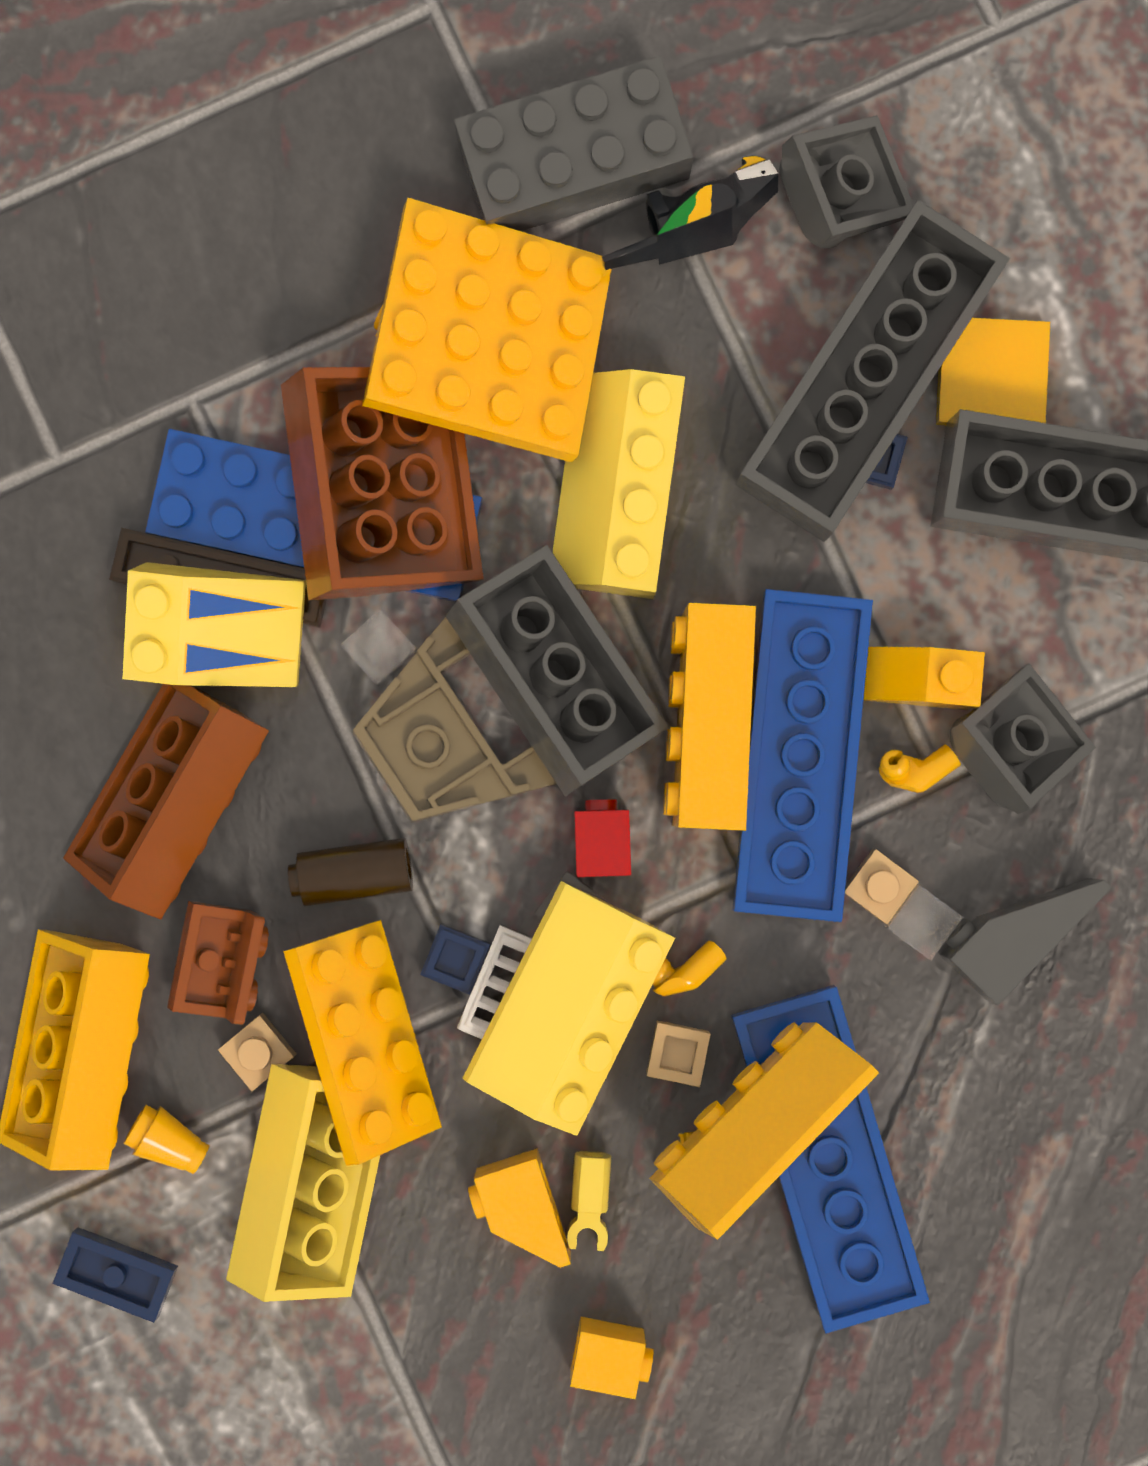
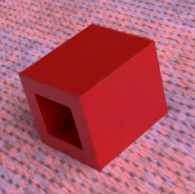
(602, 840)

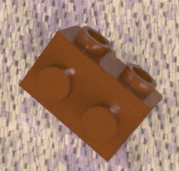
(218, 962)

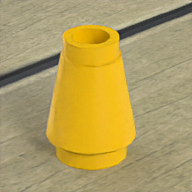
(165, 1140)

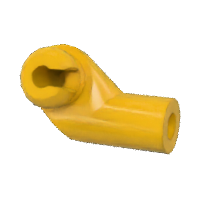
(917, 774)
(691, 973)

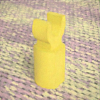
(590, 1196)

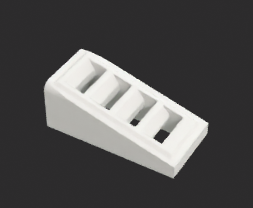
(504, 936)

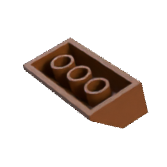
(164, 798)

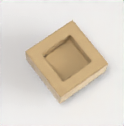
(880, 886)
(255, 1050)
(678, 1053)

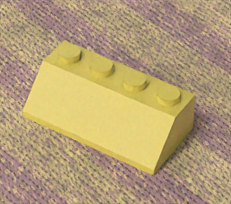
(620, 484)
(568, 1009)
(300, 1200)

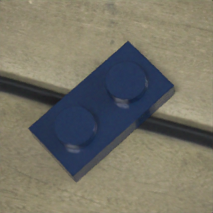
(115, 1274)

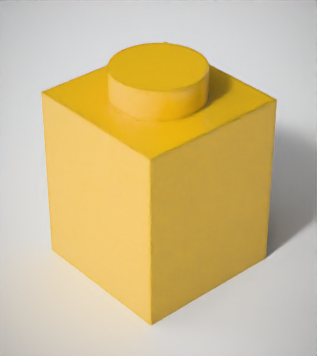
(610, 1358)

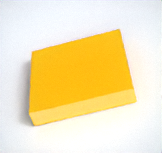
(996, 370)

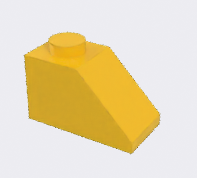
(924, 677)
(521, 1206)

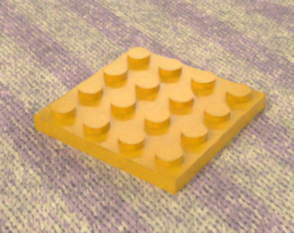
(488, 331)

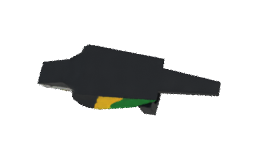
(702, 216)

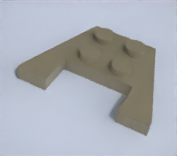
(431, 746)

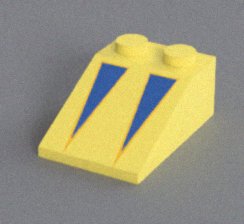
(212, 627)

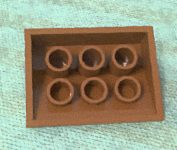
(375, 492)

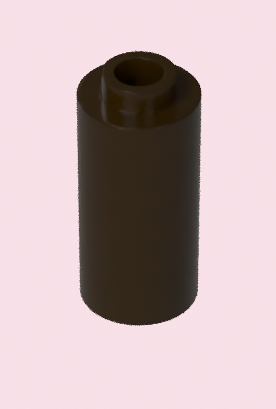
(351, 872)

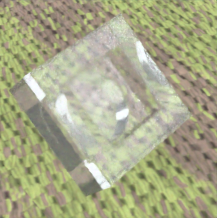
(379, 647)
(924, 922)

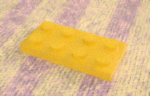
(362, 1042)

